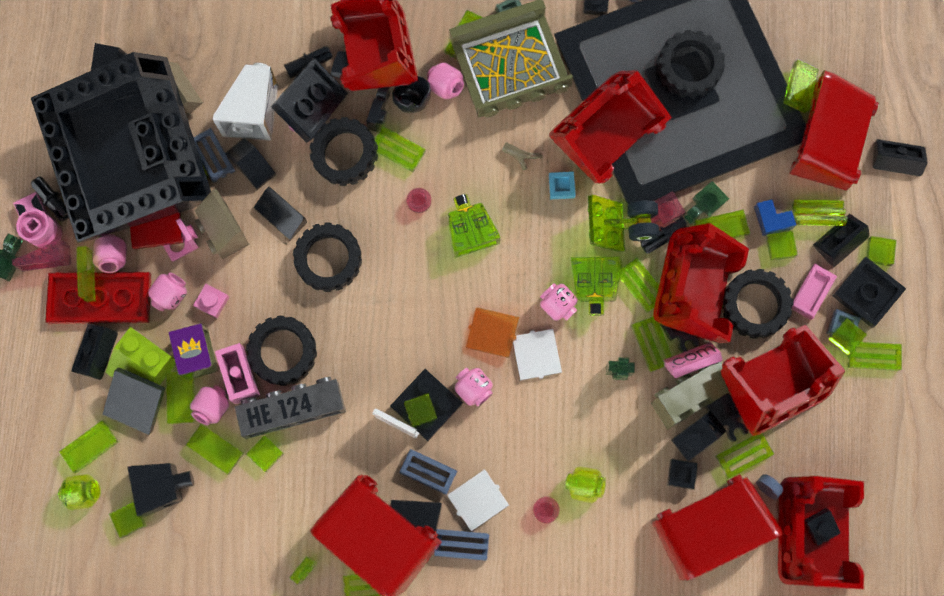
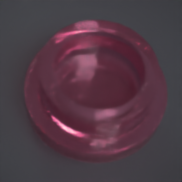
(419, 200)
(546, 509)

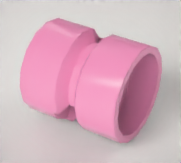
(38, 228)

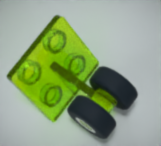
(608, 225)

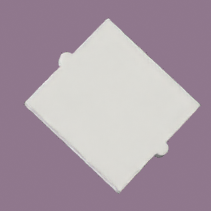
(537, 354)
(395, 423)
(478, 500)

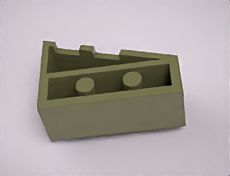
(690, 395)

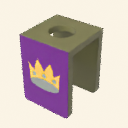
(193, 350)

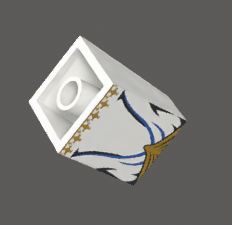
(248, 104)

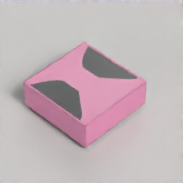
(29, 202)

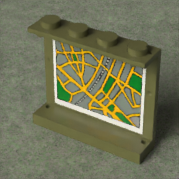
(509, 59)

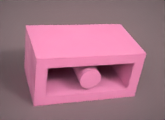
(237, 373)

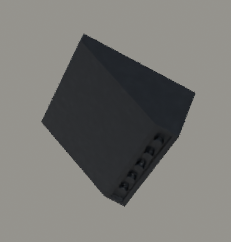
(137, 131)

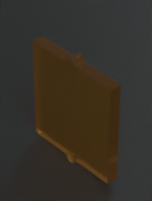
(492, 332)

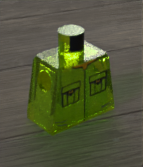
(471, 227)
(596, 281)

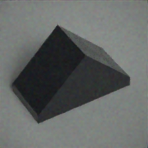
(251, 163)

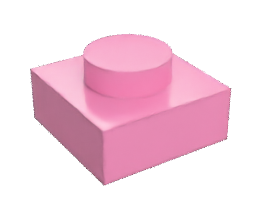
(211, 301)

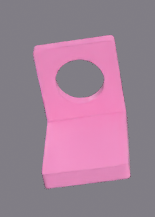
(189, 237)

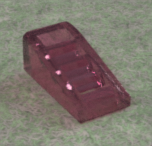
(50, 256)

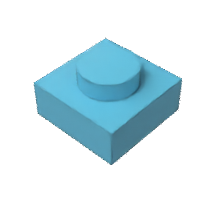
(561, 185)

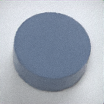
(769, 486)

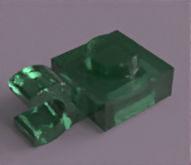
(708, 200)
(7, 254)
(620, 369)

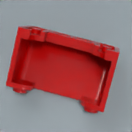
(375, 44)
(610, 124)
(835, 132)
(696, 281)
(782, 380)
(716, 529)
(374, 538)
(798, 556)

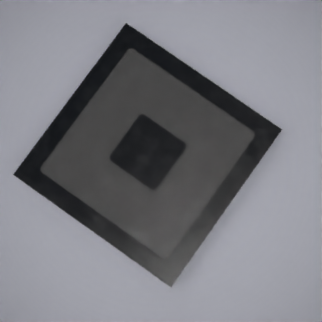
(708, 134)

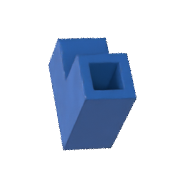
(770, 221)

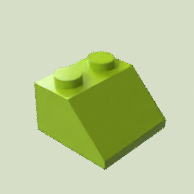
(140, 357)

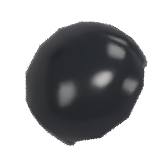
(412, 97)

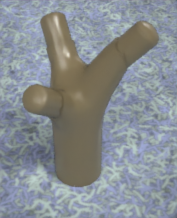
(520, 154)

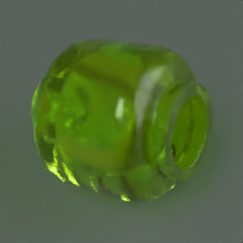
(586, 484)
(79, 492)

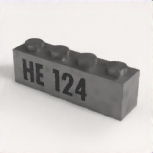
(289, 408)

